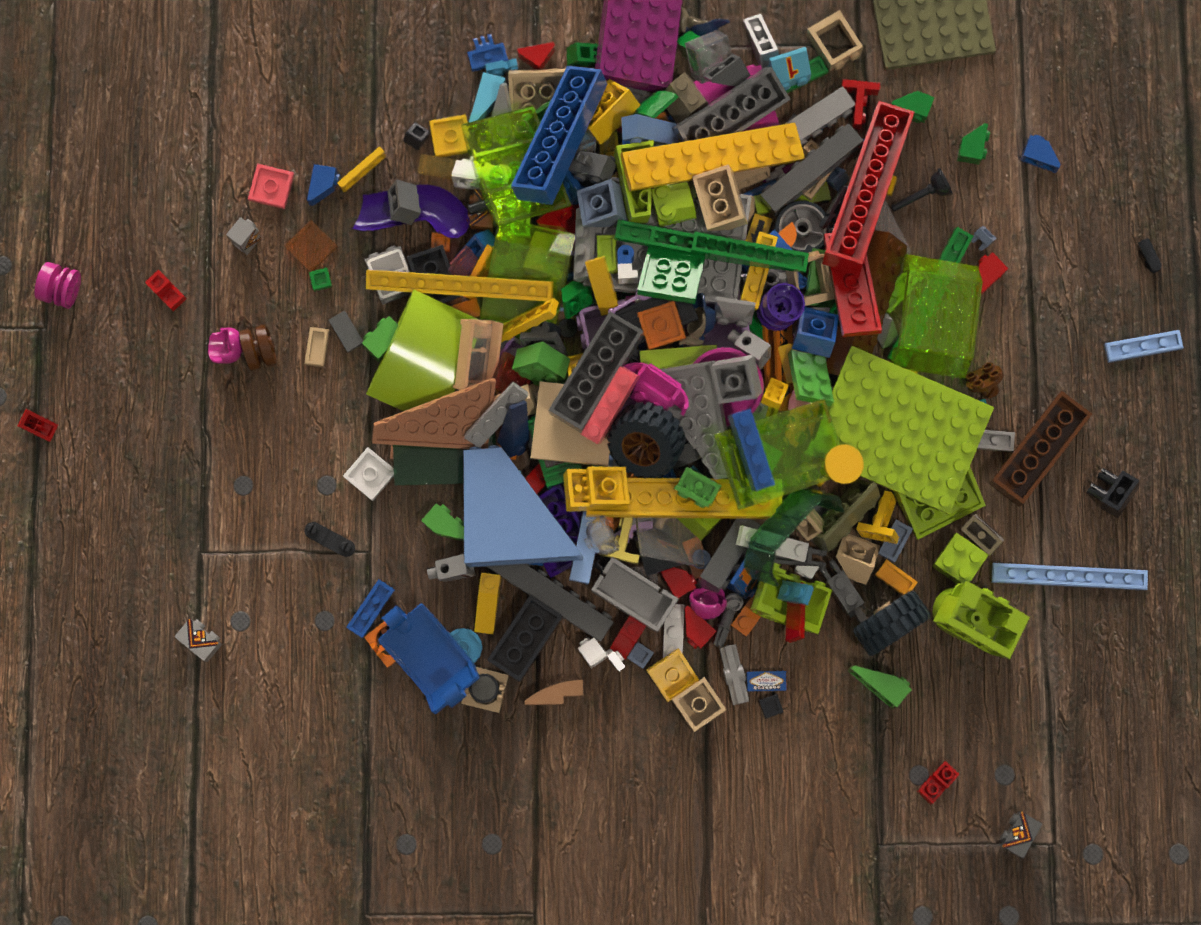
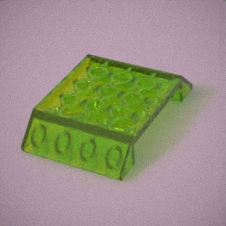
(938, 316)

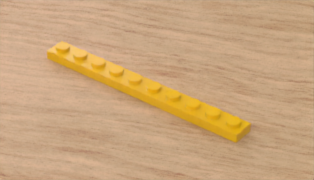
(459, 285)

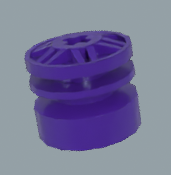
(780, 307)

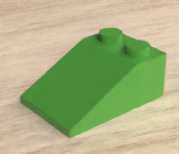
(885, 686)

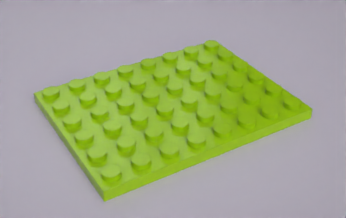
(907, 428)

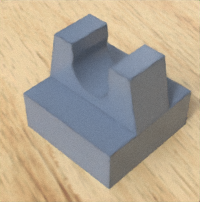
(985, 236)

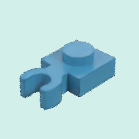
(500, 67)

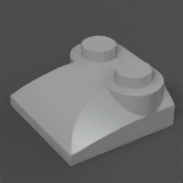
(734, 311)

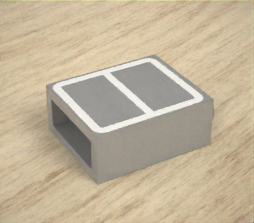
(390, 260)

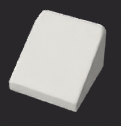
(806, 571)

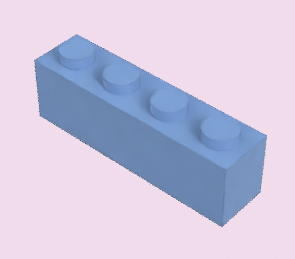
(642, 128)

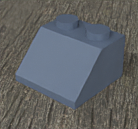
(601, 204)

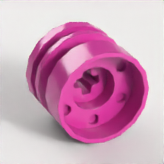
(57, 285)

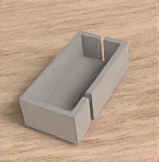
(634, 595)

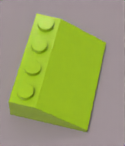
(928, 519)

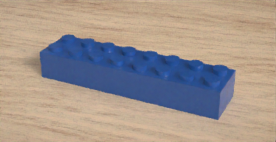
(559, 135)

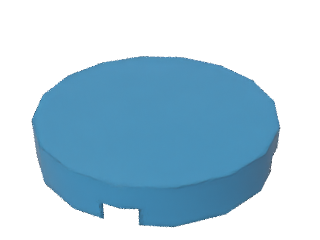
(469, 642)

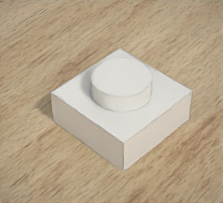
(616, 659)

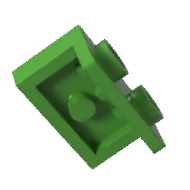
(697, 488)

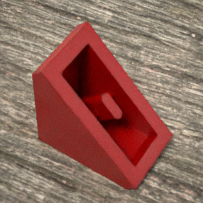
(537, 55)
(37, 425)

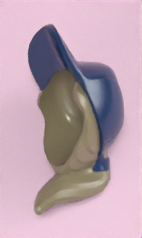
(699, 26)
(698, 329)

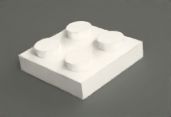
(369, 474)

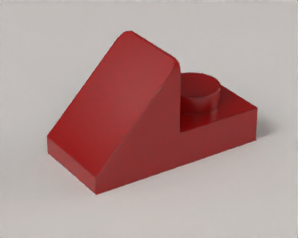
(554, 219)

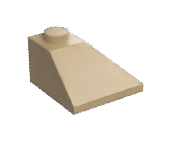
(857, 557)

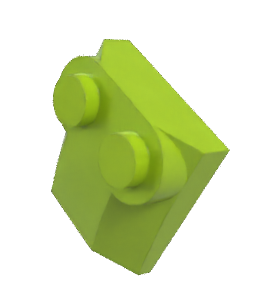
(673, 204)

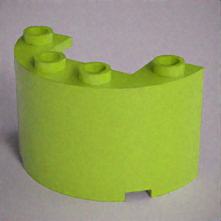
(769, 607)

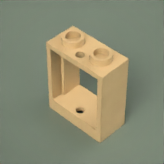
(825, 25)
(824, 280)

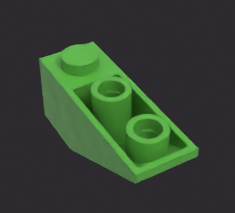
(443, 524)

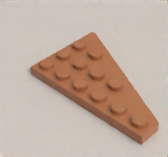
(439, 421)

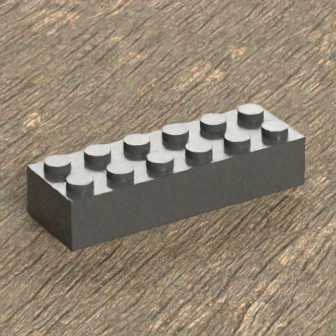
(735, 108)
(595, 370)

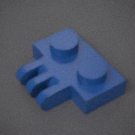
(486, 53)

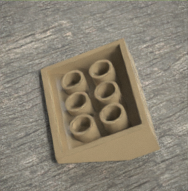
(533, 87)

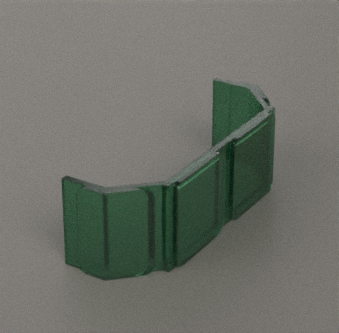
(775, 530)

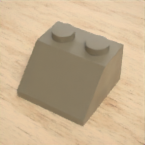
(689, 99)

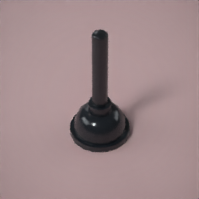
(938, 185)

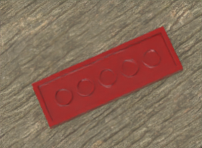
(855, 300)

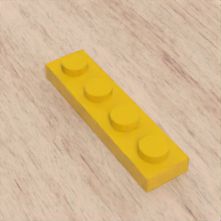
(757, 276)
(529, 319)

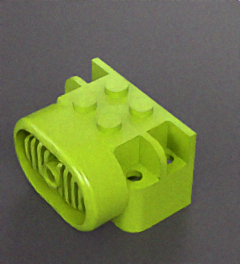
(979, 619)

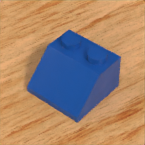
(816, 332)

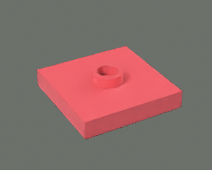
(271, 186)

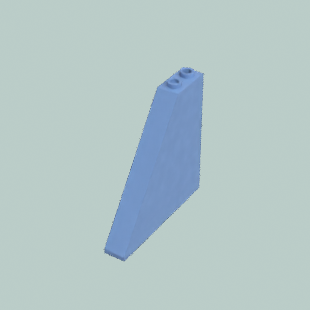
(506, 517)

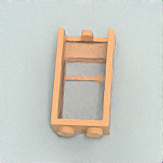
(477, 351)

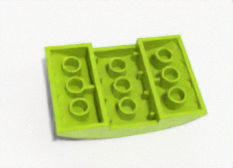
(421, 355)

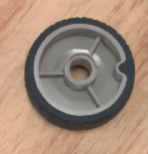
(803, 214)

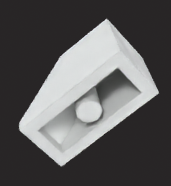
(592, 652)

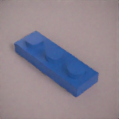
(370, 608)

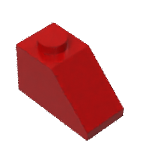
(990, 269)
(679, 581)
(697, 629)
(628, 637)

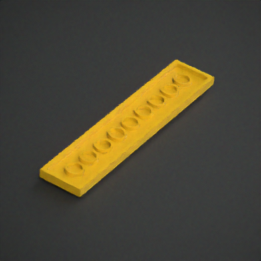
(740, 150)
(660, 500)

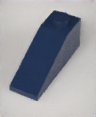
(515, 430)

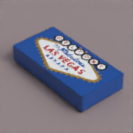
(766, 681)

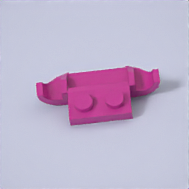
(657, 387)

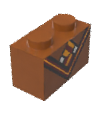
(483, 220)

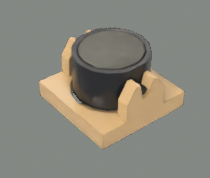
(486, 690)

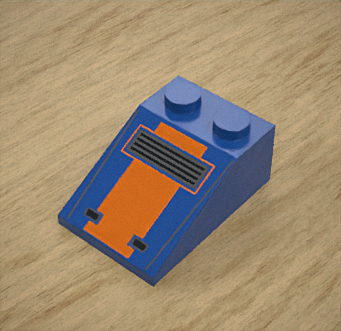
(742, 583)

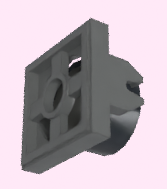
(545, 332)

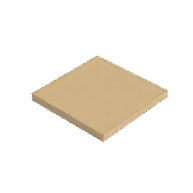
(560, 442)

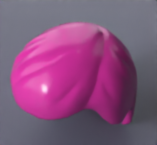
(225, 346)
(708, 603)

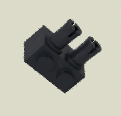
(1119, 495)

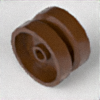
(261, 346)

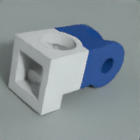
(625, 259)

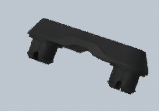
(329, 539)

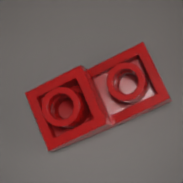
(938, 782)

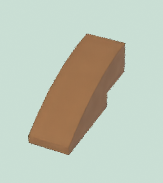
(555, 694)

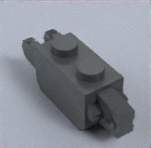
(844, 592)

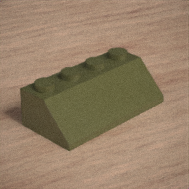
(855, 502)

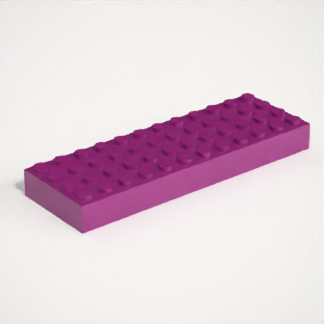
(639, 42)

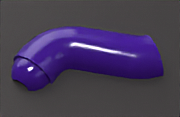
(436, 204)

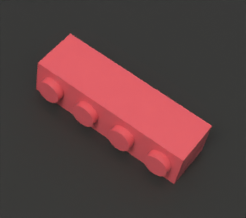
(610, 405)

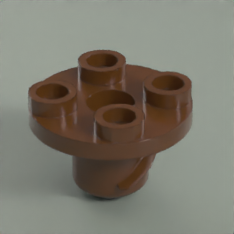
(985, 380)

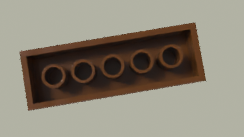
(1040, 448)

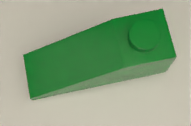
(582, 54)

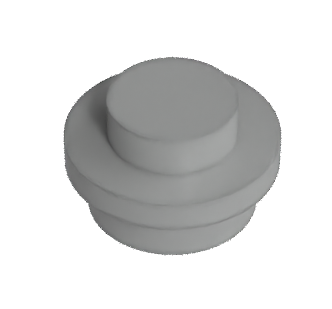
(734, 601)

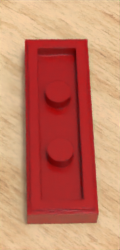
(795, 622)

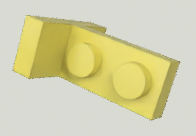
(625, 524)

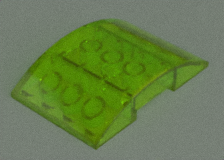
(496, 152)

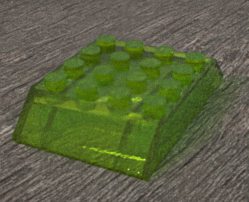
(528, 254)
(794, 449)

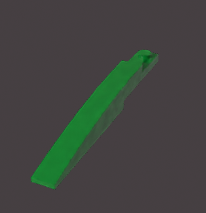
(712, 246)

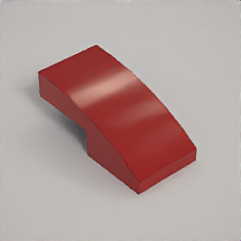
(165, 290)

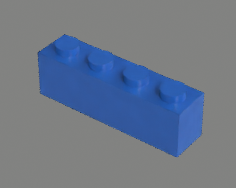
(751, 450)

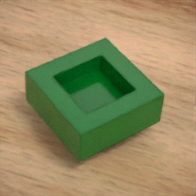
(320, 279)

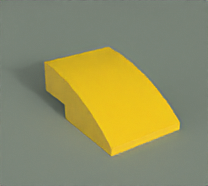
(595, 488)

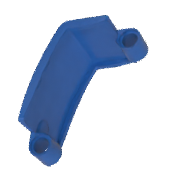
(429, 656)

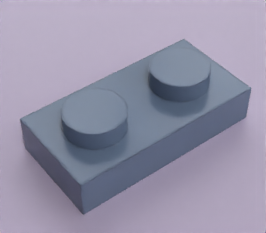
(890, 550)

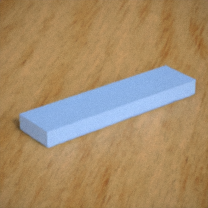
(1143, 346)

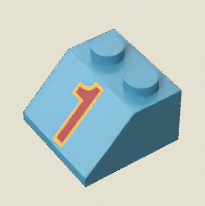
(792, 67)

